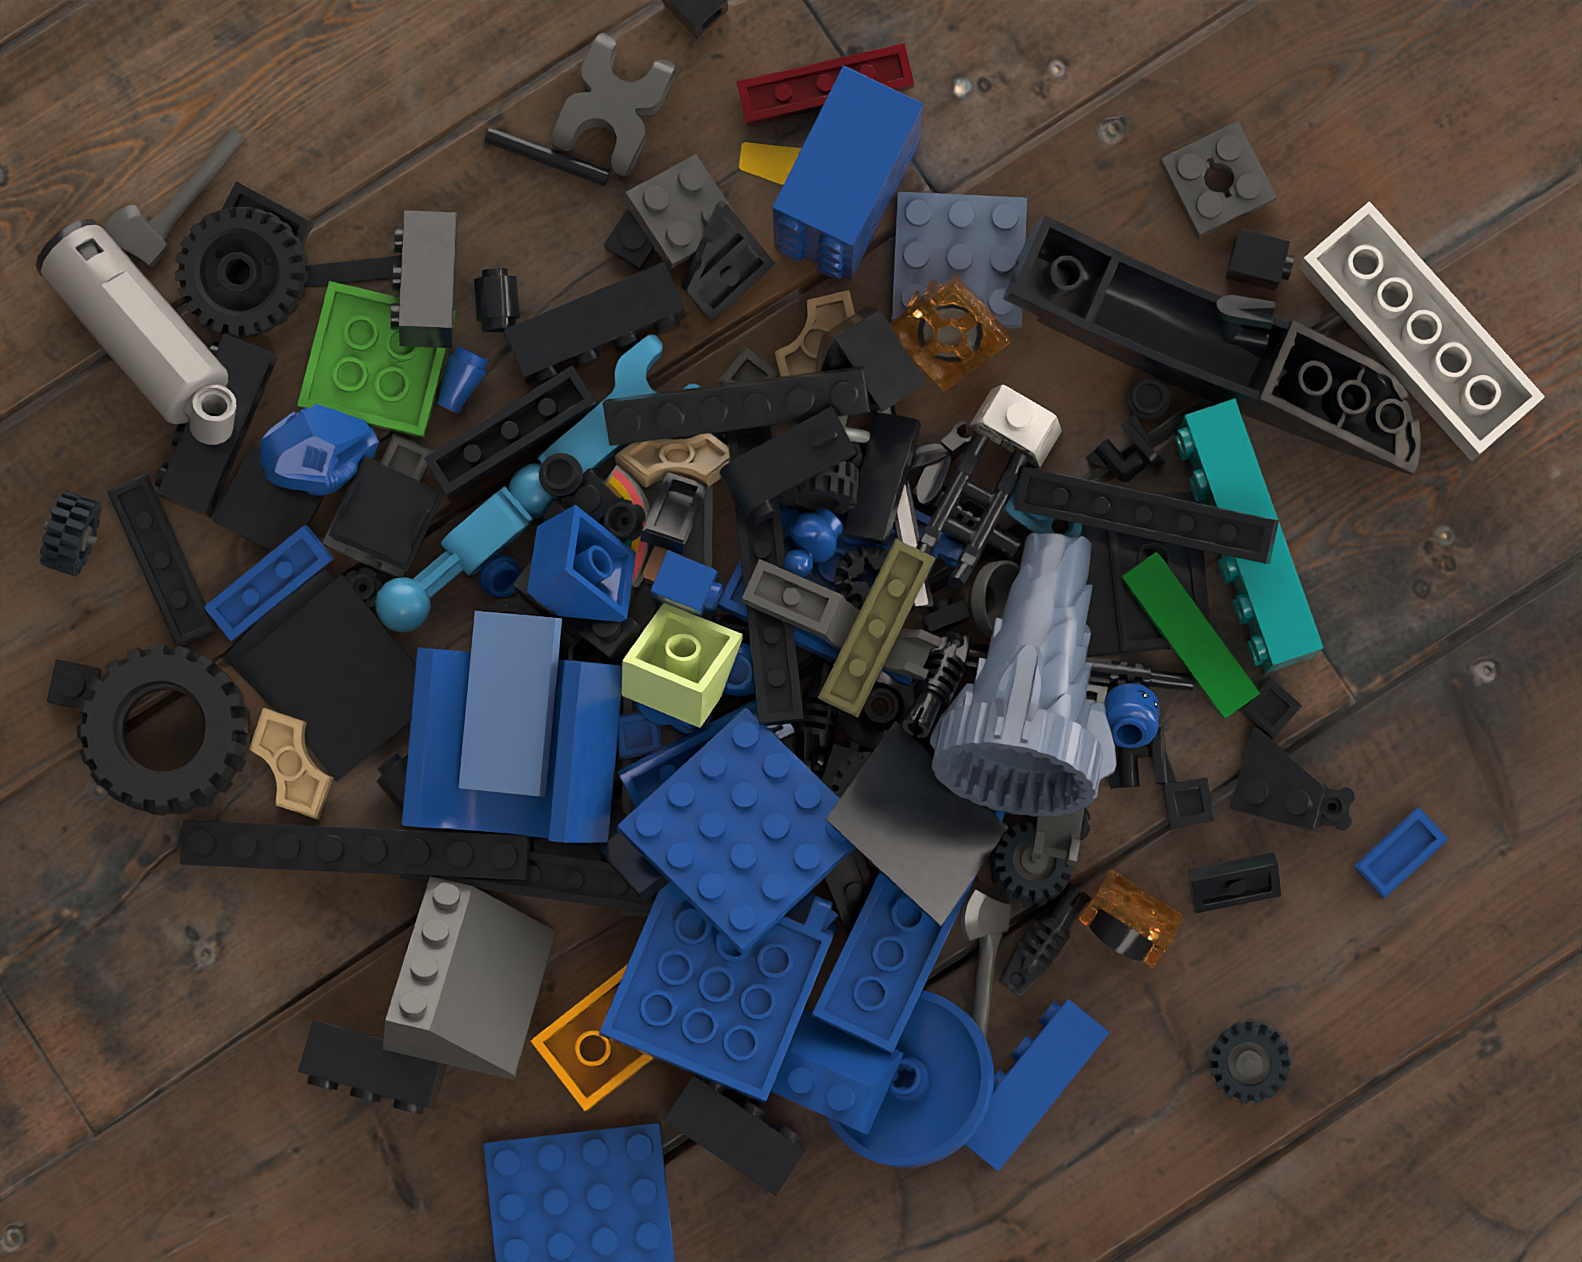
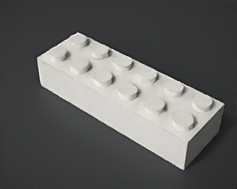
(1420, 331)

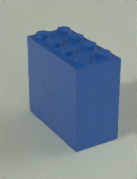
(846, 174)

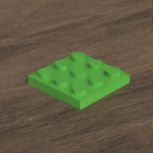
(363, 368)

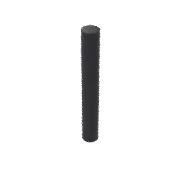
(547, 156)

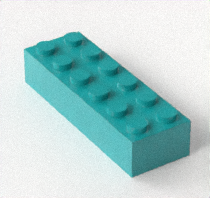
(1266, 594)

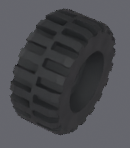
(114, 698)

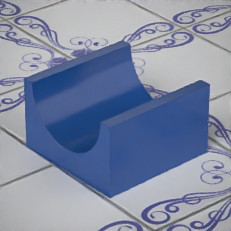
(579, 759)

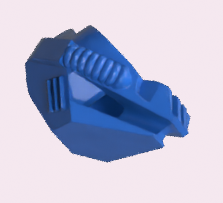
(304, 448)

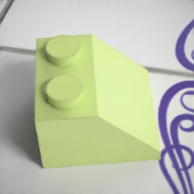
(680, 664)

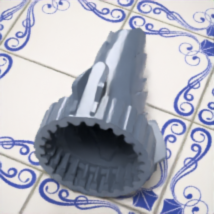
(1024, 728)

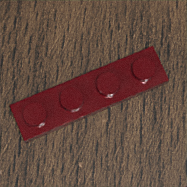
(808, 86)

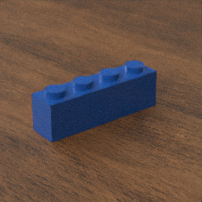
(1035, 1080)

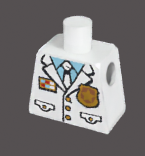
(1017, 424)

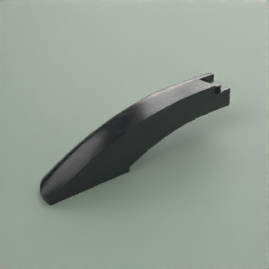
(1175, 335)

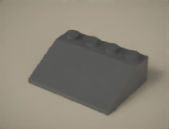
(468, 981)

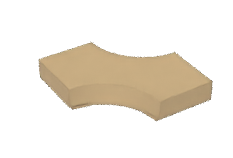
(823, 315)
(692, 458)
(282, 745)

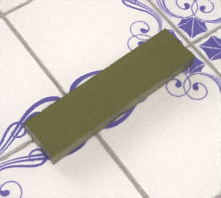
(876, 628)

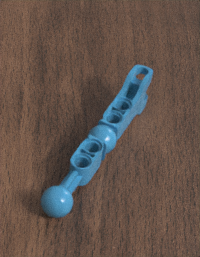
(405, 602)

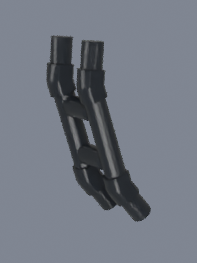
(994, 501)

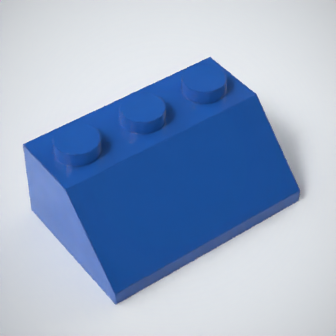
(835, 1073)

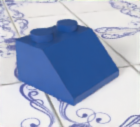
(581, 568)

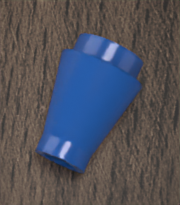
(461, 377)

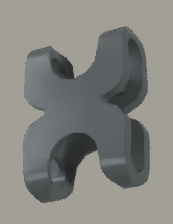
(613, 104)

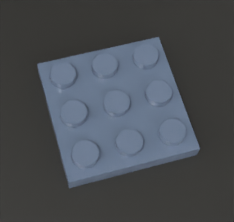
(959, 237)

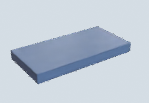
(510, 703)

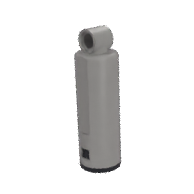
(139, 330)

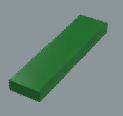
(1190, 635)

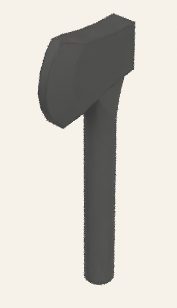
(148, 240)
(984, 920)

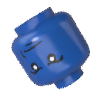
(1132, 715)

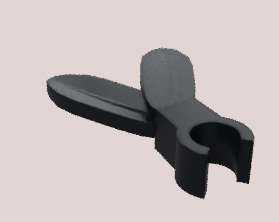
(936, 462)

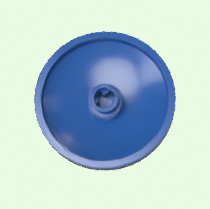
(935, 1092)

